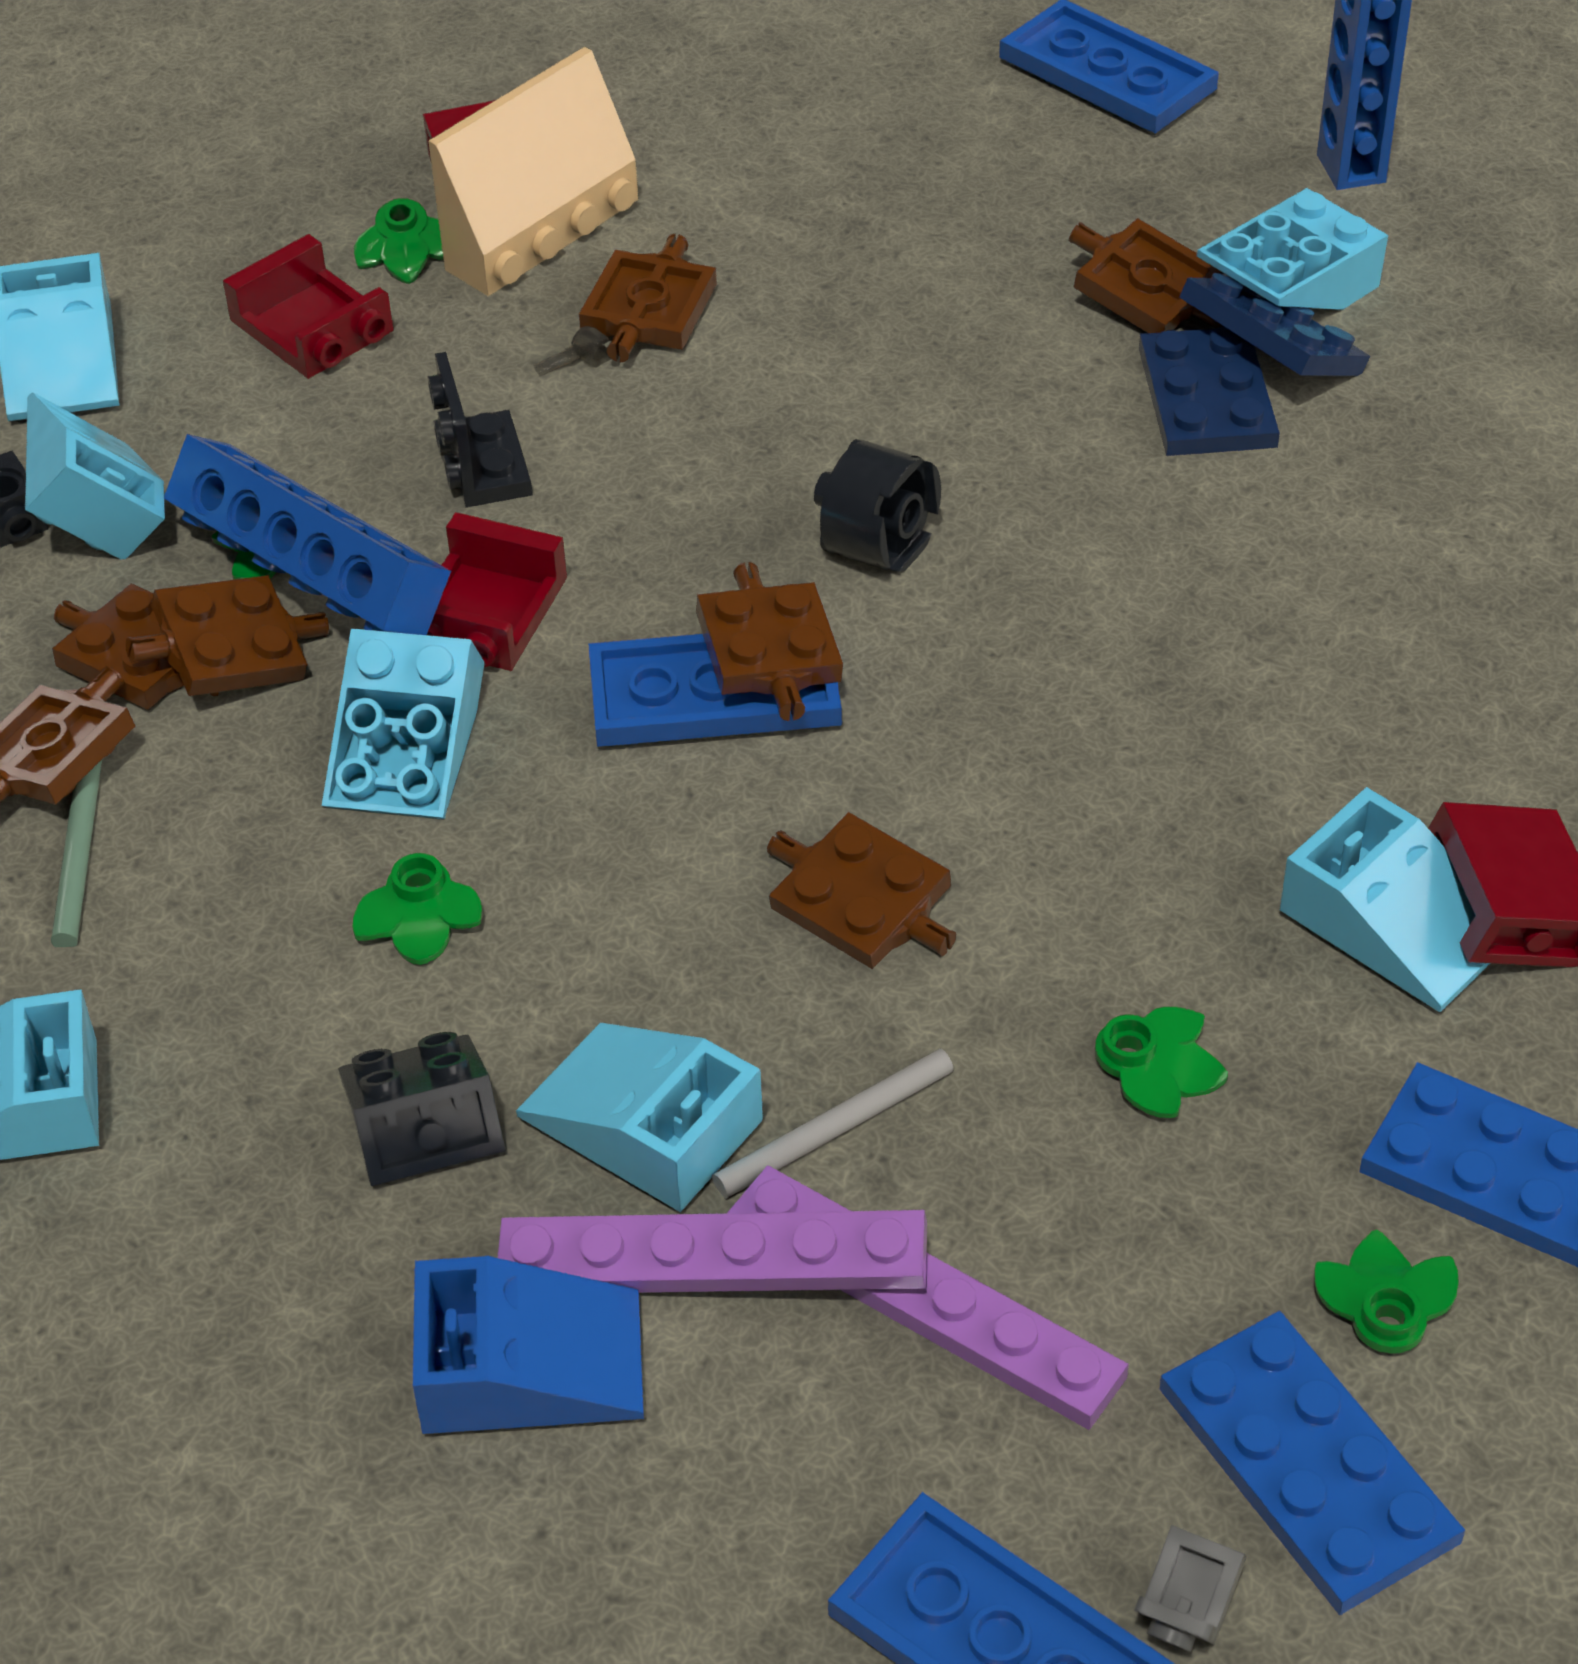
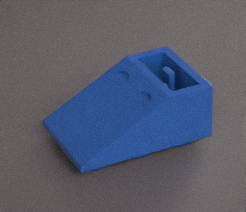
(522, 1347)

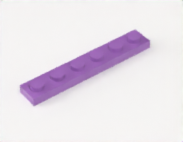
(728, 1250)
(973, 1320)

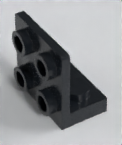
(483, 447)
(422, 1107)

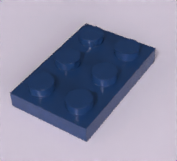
(1277, 330)
(1207, 392)

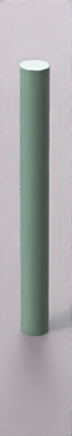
(75, 860)

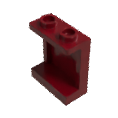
(305, 309)
(497, 586)
(1518, 880)

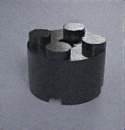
(877, 505)

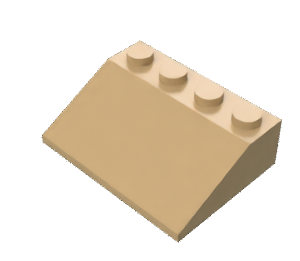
(531, 174)

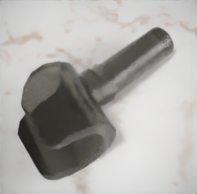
(586, 345)

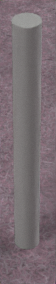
(833, 1122)

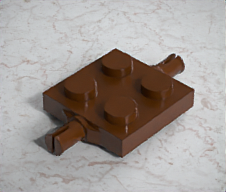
(1140, 275)
(648, 298)
(227, 635)
(769, 639)
(101, 642)
(60, 737)
(861, 891)

